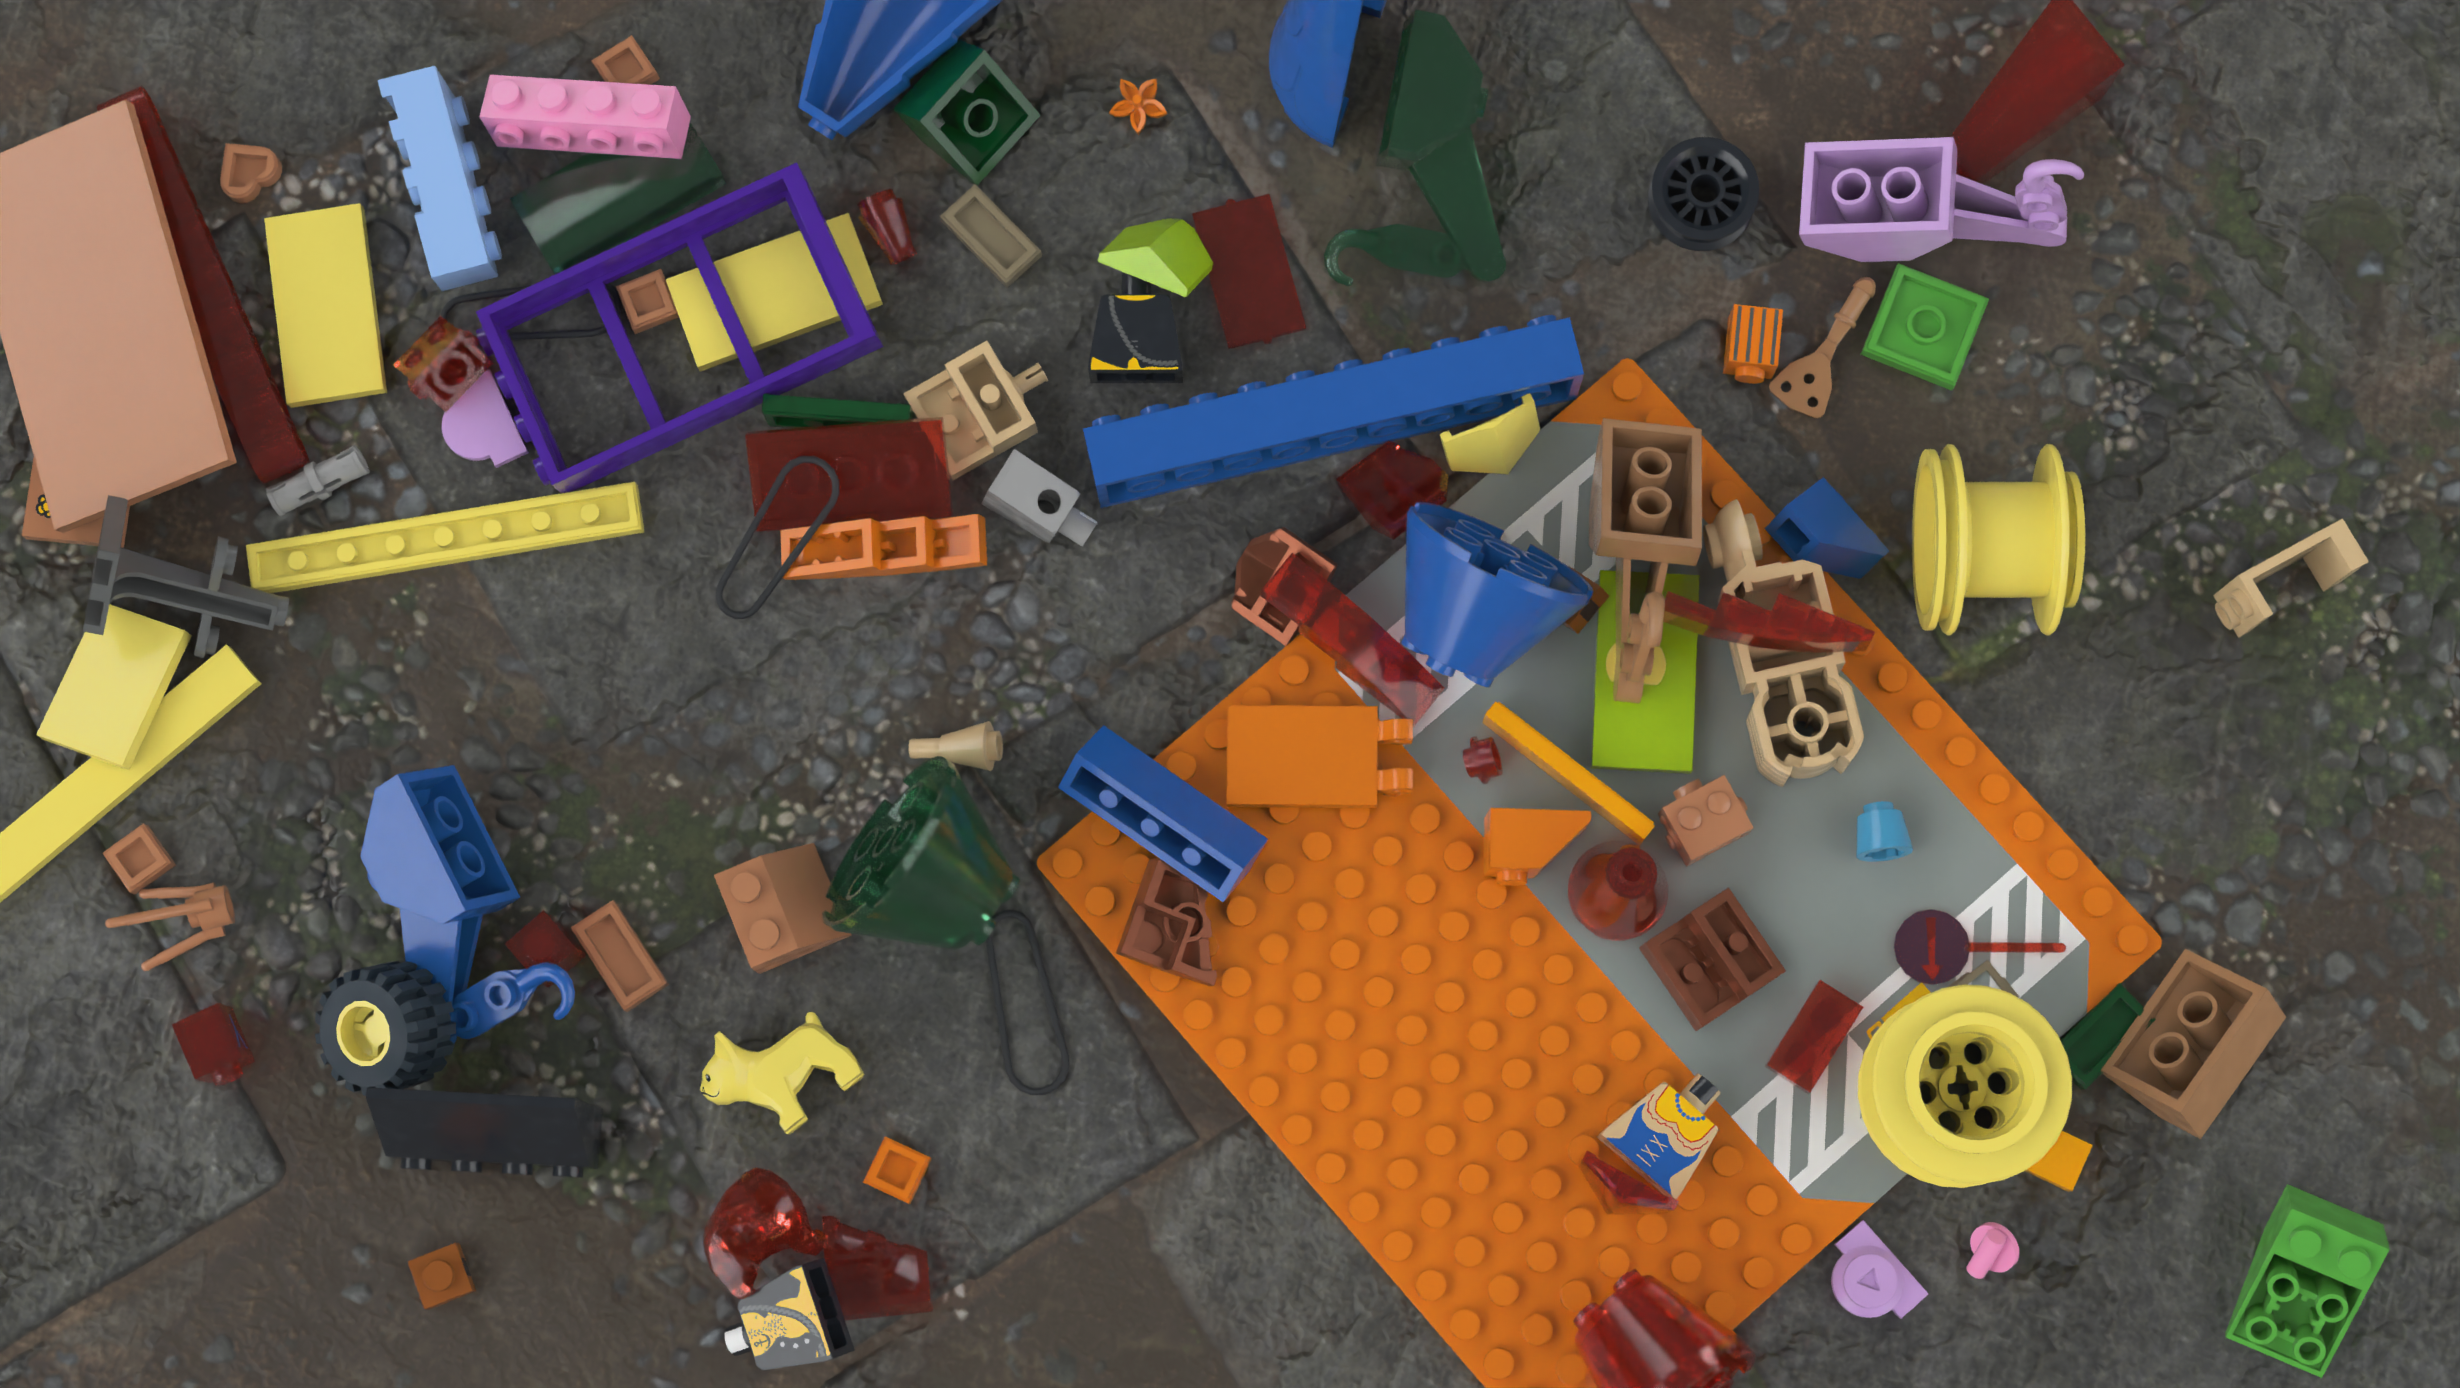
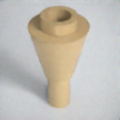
(972, 746)

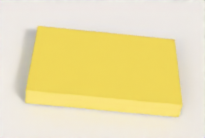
(114, 687)

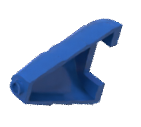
(871, 52)
(1313, 59)

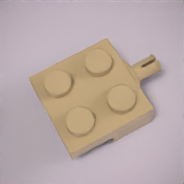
(979, 407)

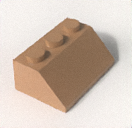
(2199, 1045)

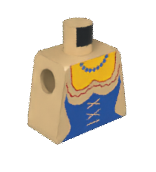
(1665, 1134)

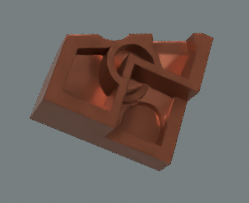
(1169, 925)

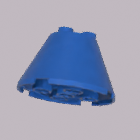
(1478, 598)

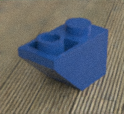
(1826, 532)

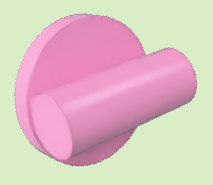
(1993, 1250)

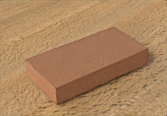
(619, 956)

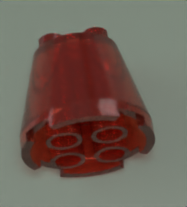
(1657, 1340)

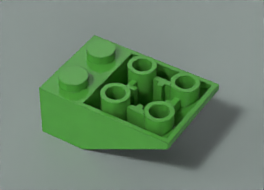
(2307, 1280)

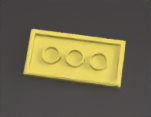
(772, 291)
(325, 305)

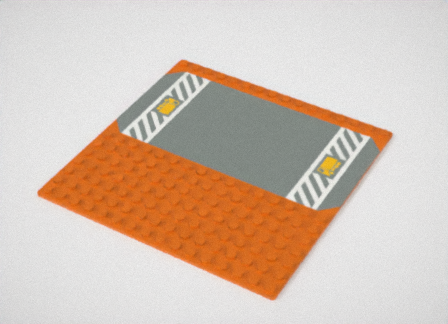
(1465, 1039)

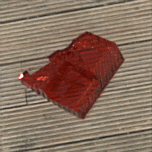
(875, 1274)

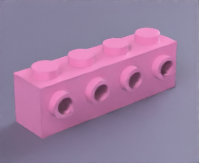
(585, 116)

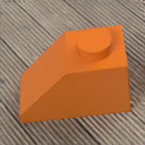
(1527, 840)

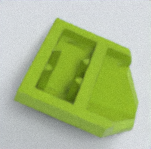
(1161, 254)

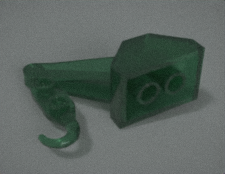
(1429, 133)

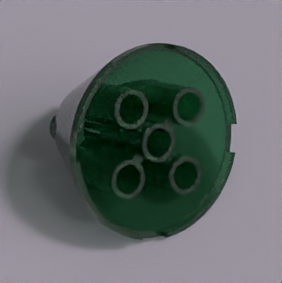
(923, 867)

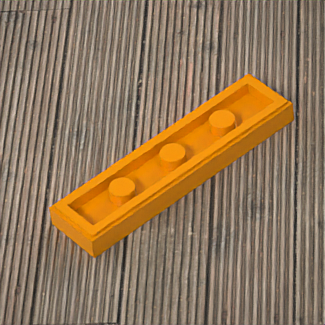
(1568, 772)

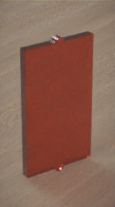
(1249, 271)

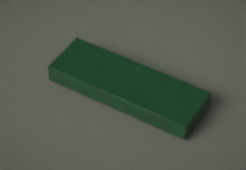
(813, 412)

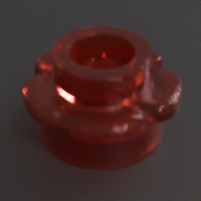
(1483, 759)

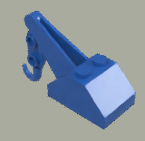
(444, 873)

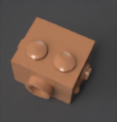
(1704, 819)

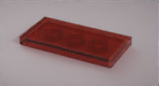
(881, 468)

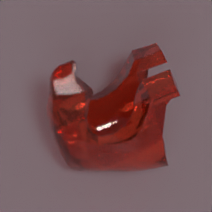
(753, 1222)

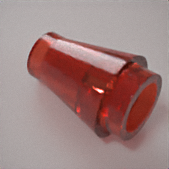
(887, 224)

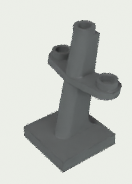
(133, 574)

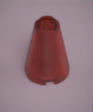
(1618, 890)

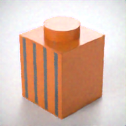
(1752, 343)

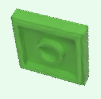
(1924, 326)

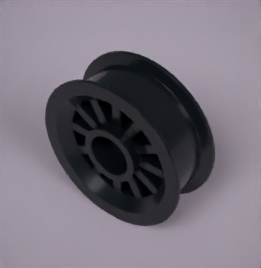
(1713, 153)

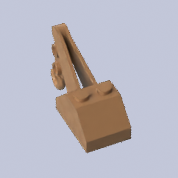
(1646, 510)

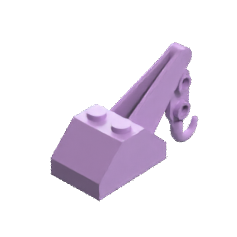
(1907, 200)

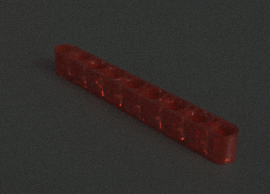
(222, 322)

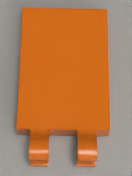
(1311, 756)

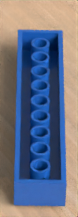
(1332, 410)

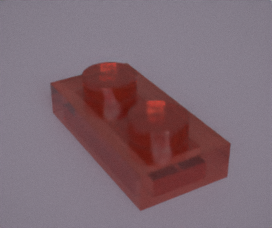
(1813, 1036)

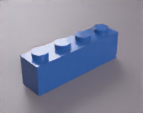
(1162, 813)

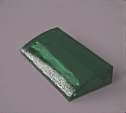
(612, 199)

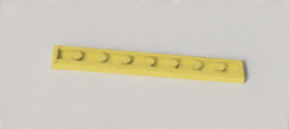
(445, 538)
(101, 786)

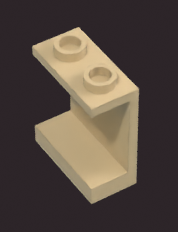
(2330, 555)

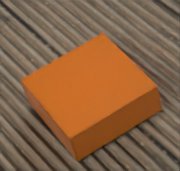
(897, 1170)

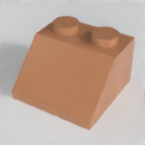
(779, 906)

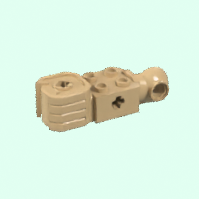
(1784, 682)

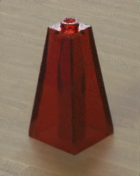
(2039, 89)

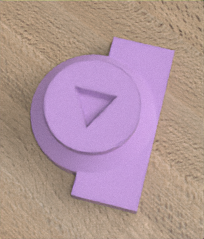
(482, 425)
(1871, 1278)

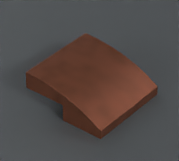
(1712, 959)

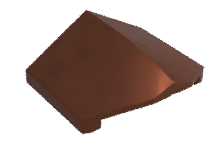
(1258, 565)

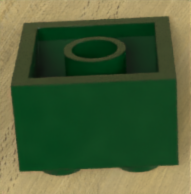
(967, 111)

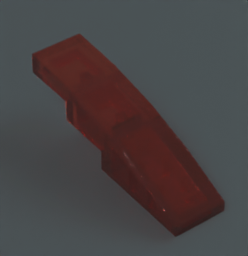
(1787, 626)
(1352, 639)

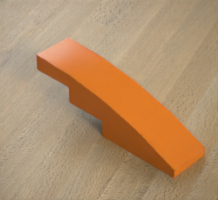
(886, 547)

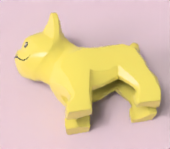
(777, 1073)

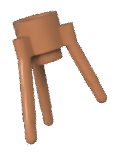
(206, 908)

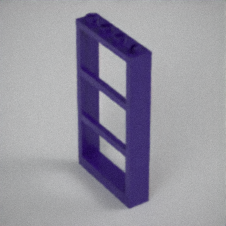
(685, 231)

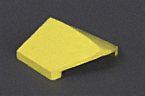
(1493, 444)

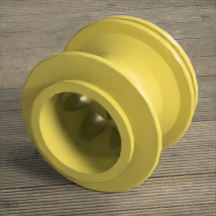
(1996, 539)
(2012, 1042)

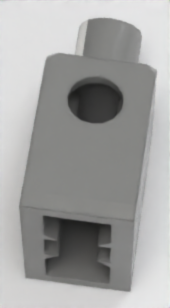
(1017, 495)

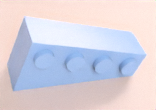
(442, 178)

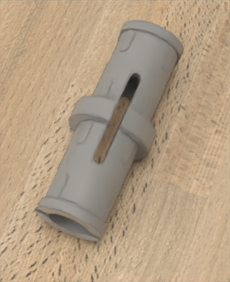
(317, 480)

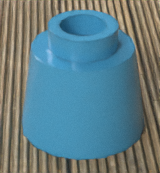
(1882, 833)

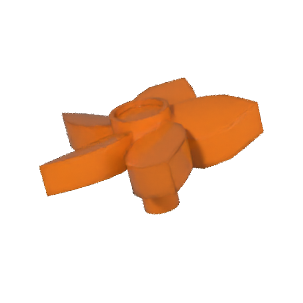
(1138, 103)

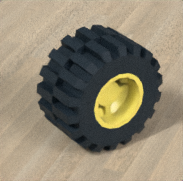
(385, 1027)

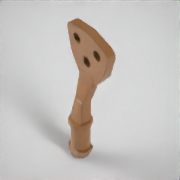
(1819, 362)

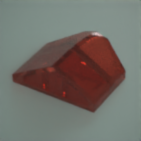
(1390, 483)
(1620, 1192)

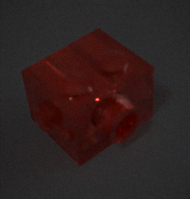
(443, 364)

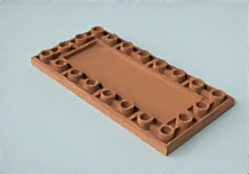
(101, 322)

